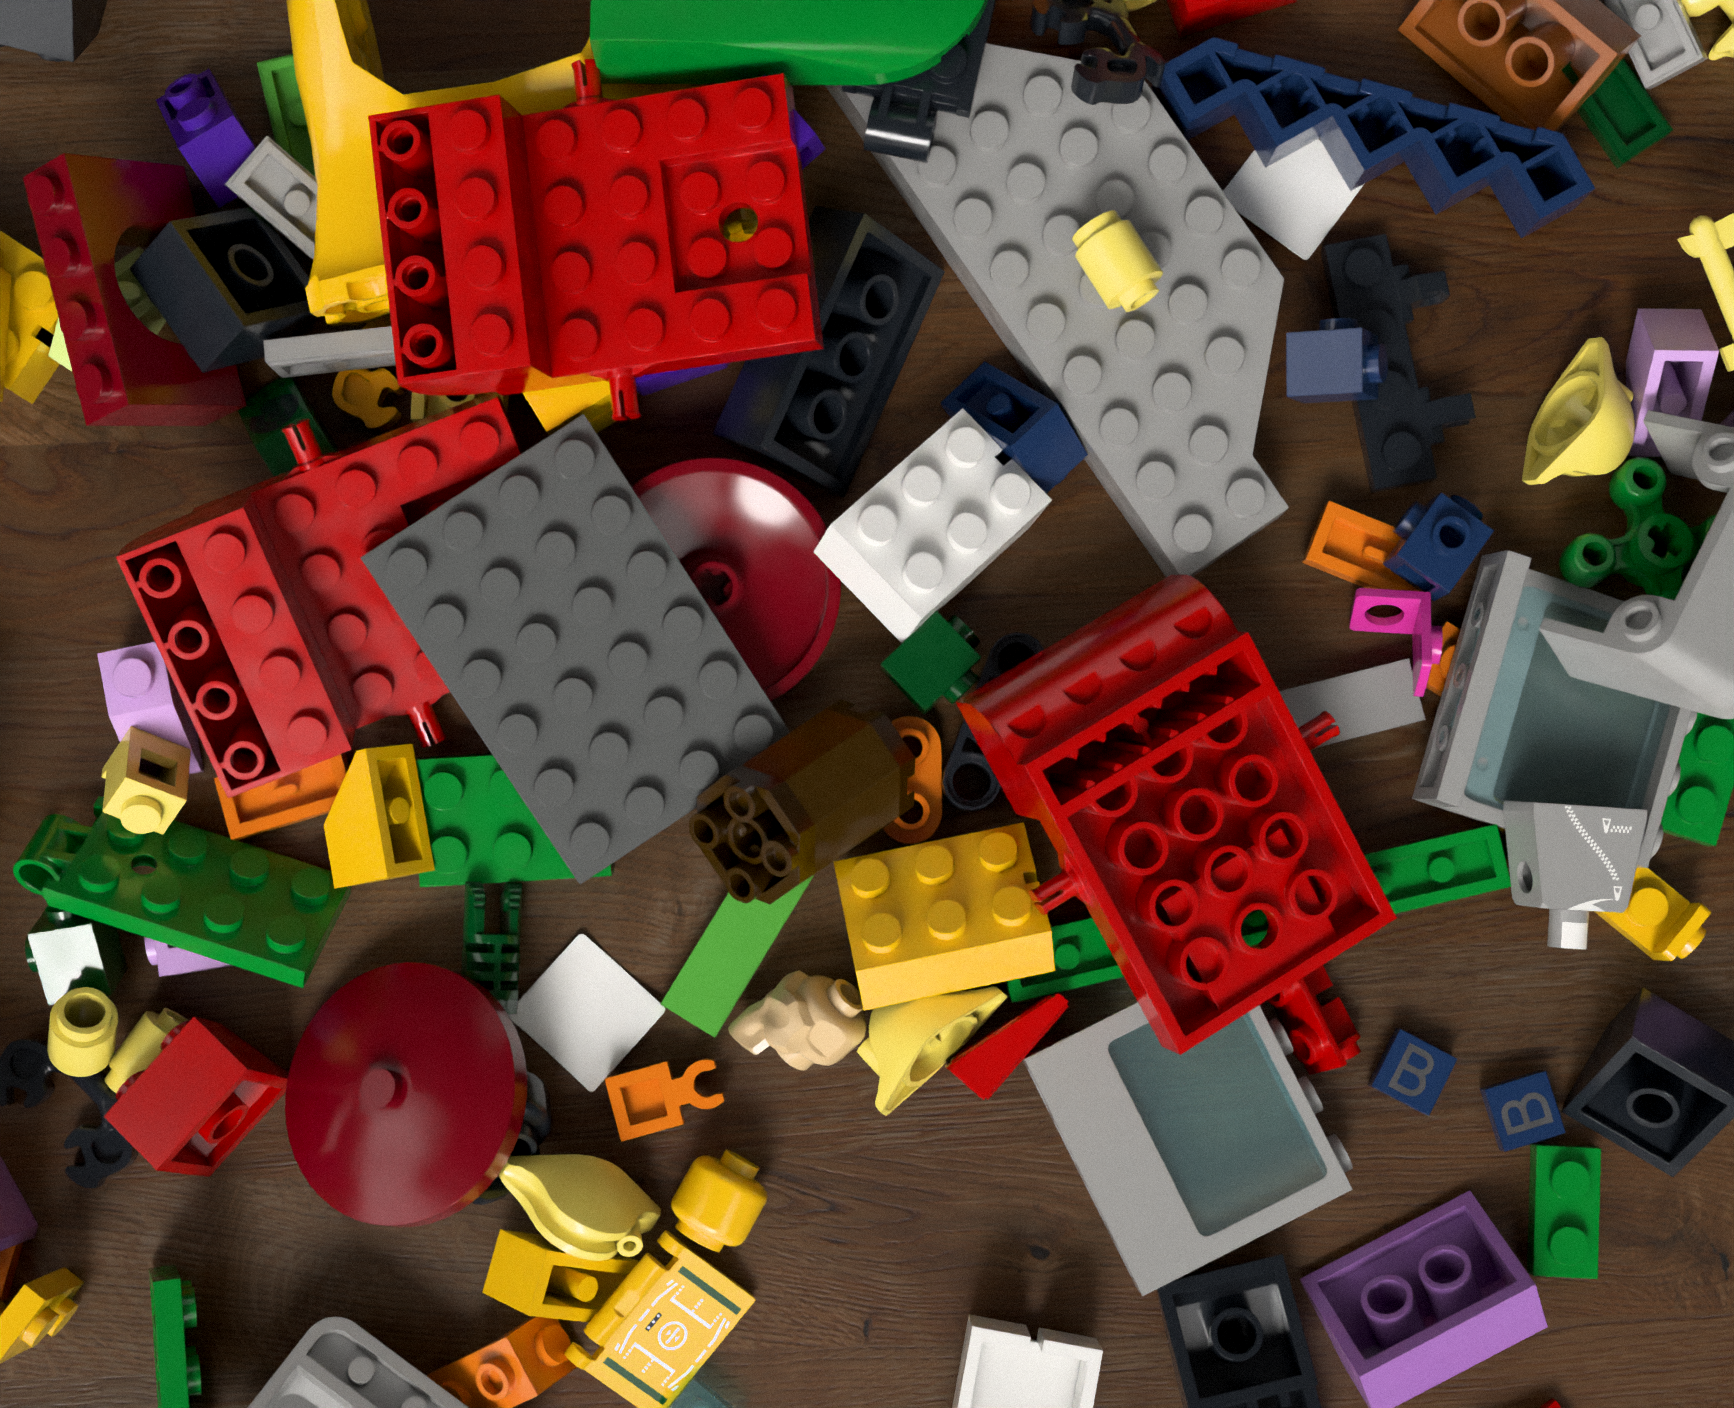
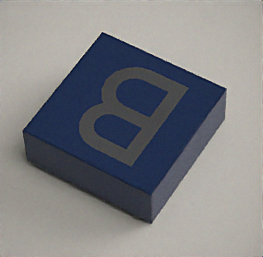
(1412, 1071)
(1522, 1110)

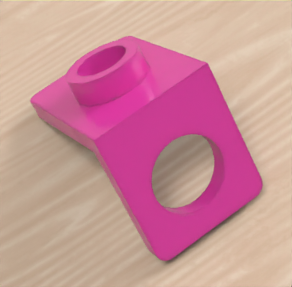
(1413, 620)

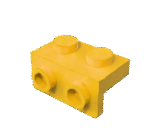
(37, 1310)

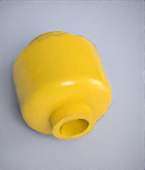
(719, 1200)

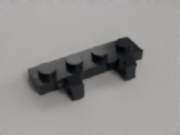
(1403, 420)

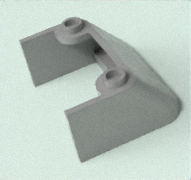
(1661, 645)
(348, 1368)

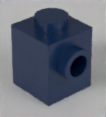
(1334, 363)
(1437, 543)

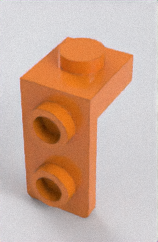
(510, 1368)

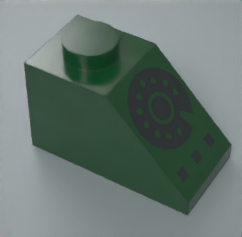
(273, 409)

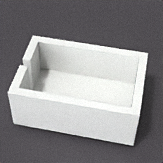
(931, 525)
(1011, 1370)

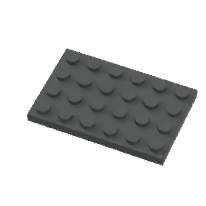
(577, 647)

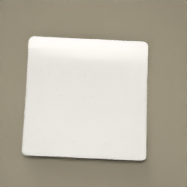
(1292, 198)
(587, 1012)

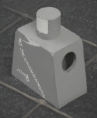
(1572, 862)

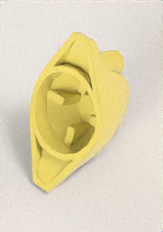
(1583, 421)
(919, 1036)
(582, 1203)

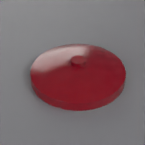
(752, 559)
(406, 1095)

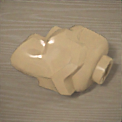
(804, 1021)

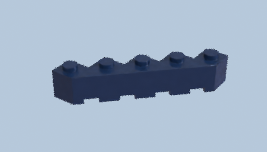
(1374, 129)

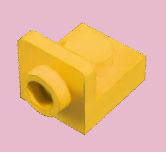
(1659, 919)

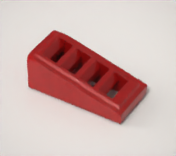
(998, 1053)

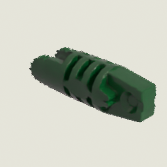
(493, 956)

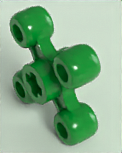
(1646, 529)

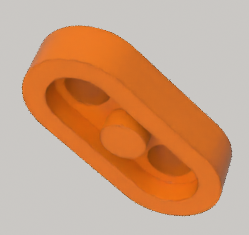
(925, 782)

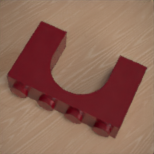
(119, 365)

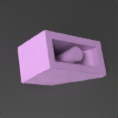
(1668, 368)
(144, 696)

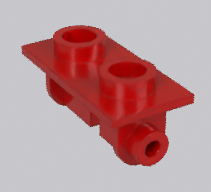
(1318, 1033)

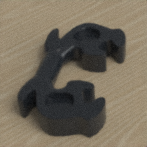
(1101, 73)
(105, 1150)

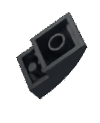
(1238, 1338)

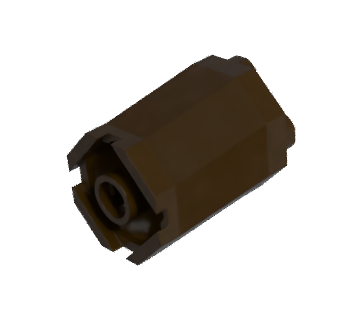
(803, 802)

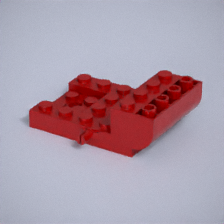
(593, 237)
(276, 615)
(1180, 806)

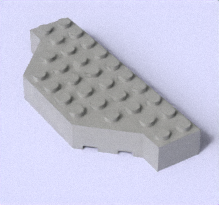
(1152, 392)

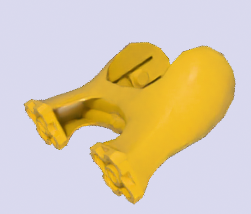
(343, 85)

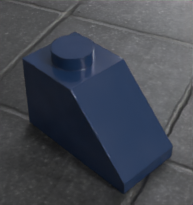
(1021, 422)

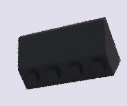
(820, 406)

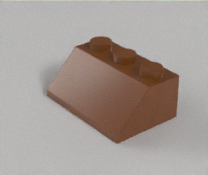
(1517, 50)

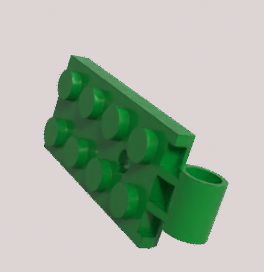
(201, 898)

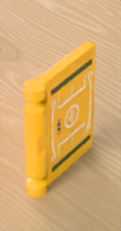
(661, 1325)

